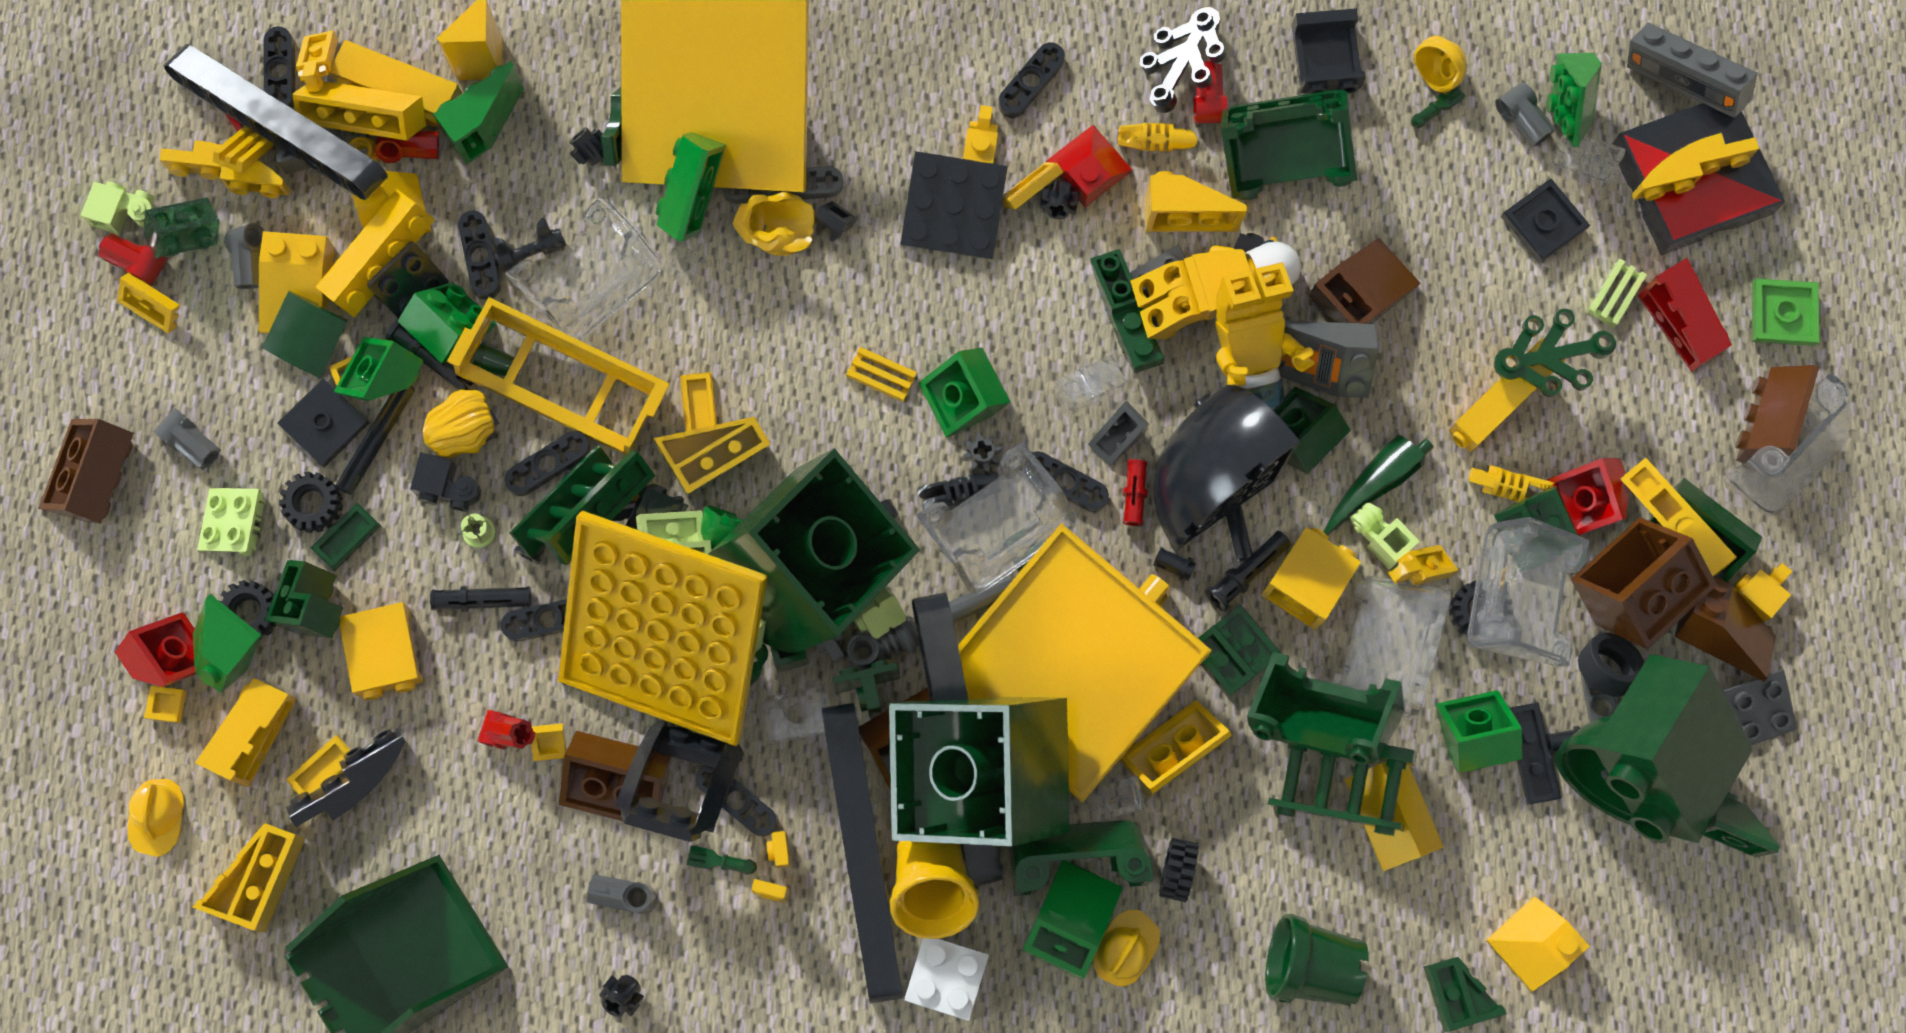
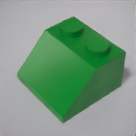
(964, 391)
(1480, 731)

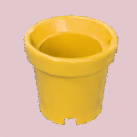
(932, 890)

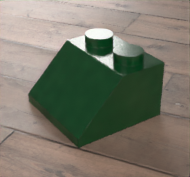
(1314, 423)

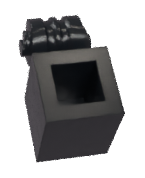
(434, 483)

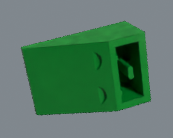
(1574, 93)
(479, 114)
(1072, 919)

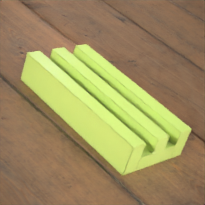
(1629, 272)

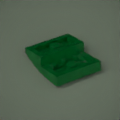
(304, 334)
(1543, 506)
(1237, 648)

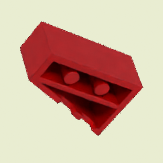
(1685, 315)

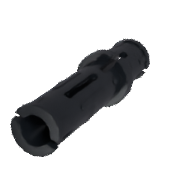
(480, 598)

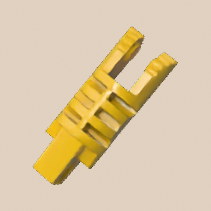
(1155, 137)
(1506, 483)

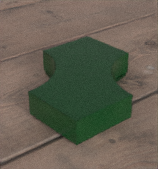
(612, 136)

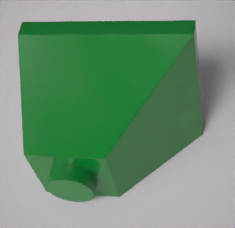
(378, 370)
(222, 645)

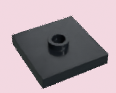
(1545, 220)
(323, 423)

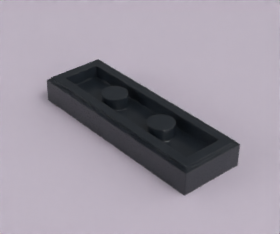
(1536, 764)

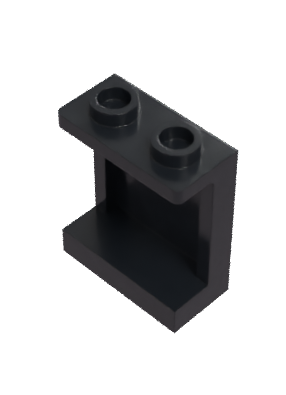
(1327, 51)

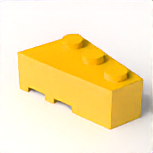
(711, 450)
(247, 733)
(255, 880)

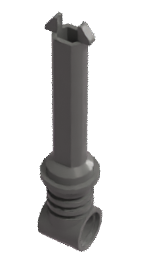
(905, 634)

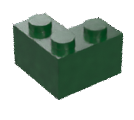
(303, 601)

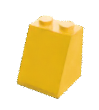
(1311, 577)

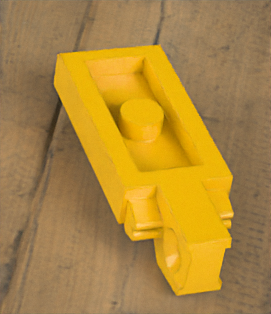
(316, 59)
(981, 138)
(1424, 566)

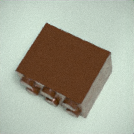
(1644, 582)

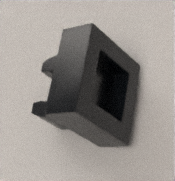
(836, 218)

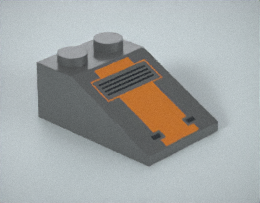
(1341, 353)

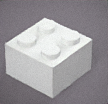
(946, 978)

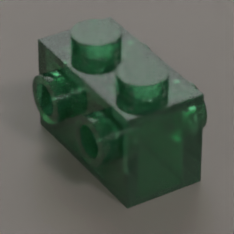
(181, 227)

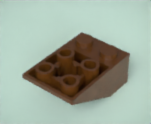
(1364, 286)

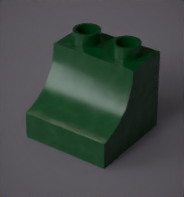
(979, 770)

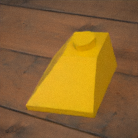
(405, 182)
(1537, 943)

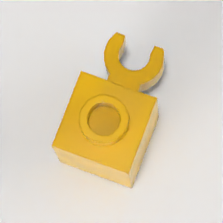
(1764, 590)

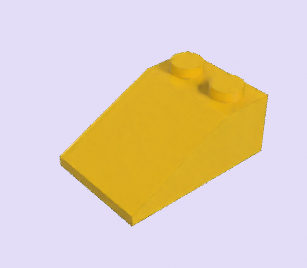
(1185, 205)
(291, 264)

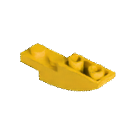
(200, 161)
(1693, 161)
(1676, 513)

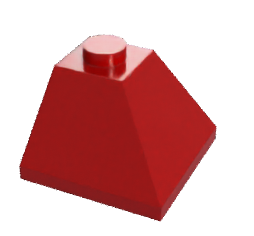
(1090, 165)
(1594, 494)
(159, 651)

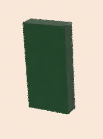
(345, 536)

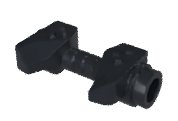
(545, 241)

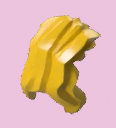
(787, 219)
(459, 424)

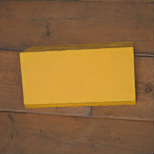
(473, 43)
(1174, 747)
(1419, 833)

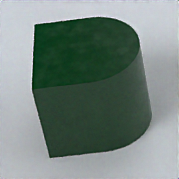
(823, 552)

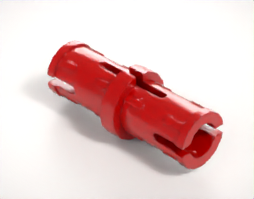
(1135, 474)

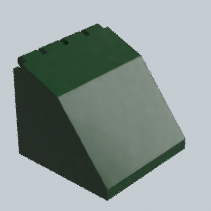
(394, 952)

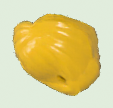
(1440, 63)

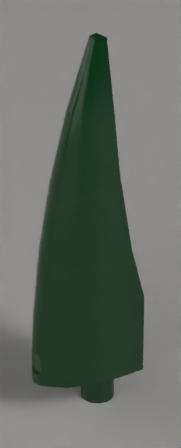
(1385, 472)

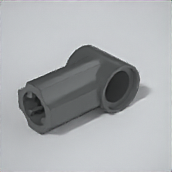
(1521, 108)
(245, 247)
(182, 435)
(619, 893)

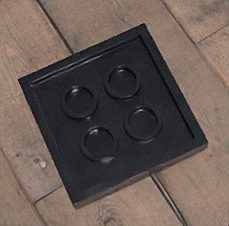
(954, 205)

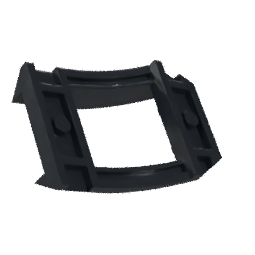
(667, 819)

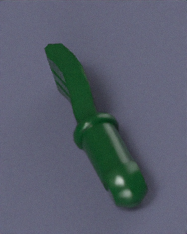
(1443, 102)
(709, 859)

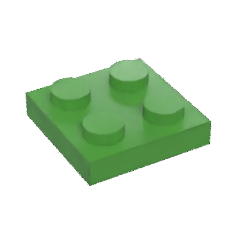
(1785, 312)

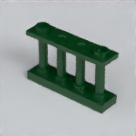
(590, 487)
(1397, 760)

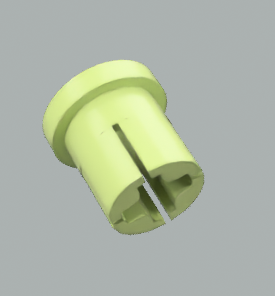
(486, 534)

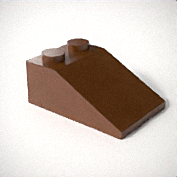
(1729, 631)

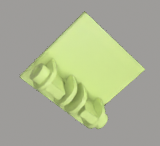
(231, 520)

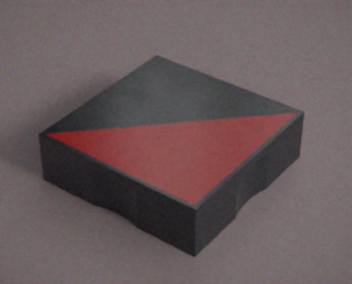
(1718, 199)

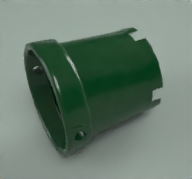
(1314, 964)

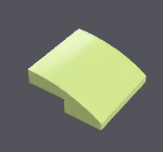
(677, 527)

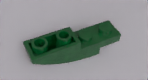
(1124, 314)

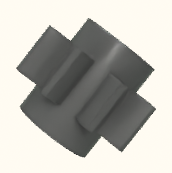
(988, 447)

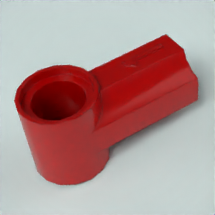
(1210, 100)
(421, 145)
(131, 258)
(505, 731)

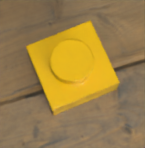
(165, 704)
(548, 742)
(778, 849)

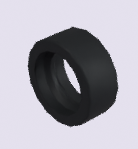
(1599, 675)

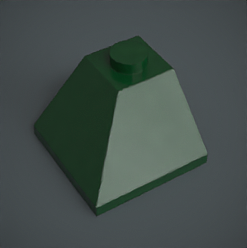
(1740, 829)

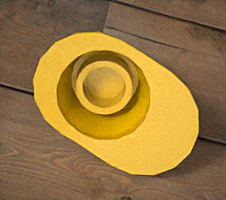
(155, 817)
(1126, 948)

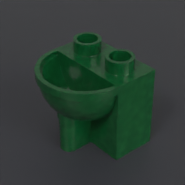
(1665, 752)

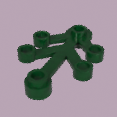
(1550, 356)

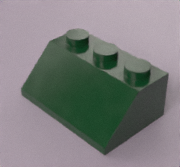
(1731, 530)

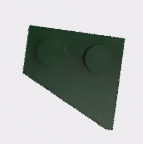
(1459, 995)

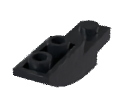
(362, 773)

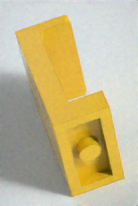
(380, 651)

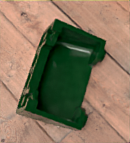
(1288, 142)
(1325, 714)
(1112, 839)

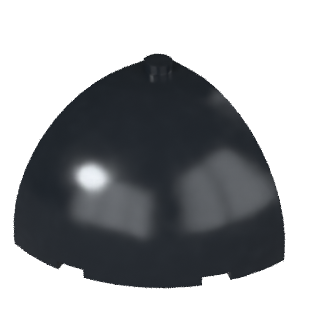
(1218, 461)

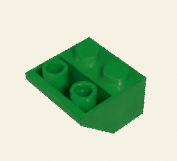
(439, 317)

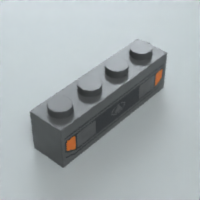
(1691, 70)

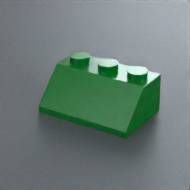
(689, 185)

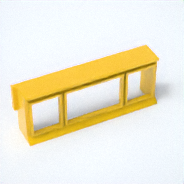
(569, 346)

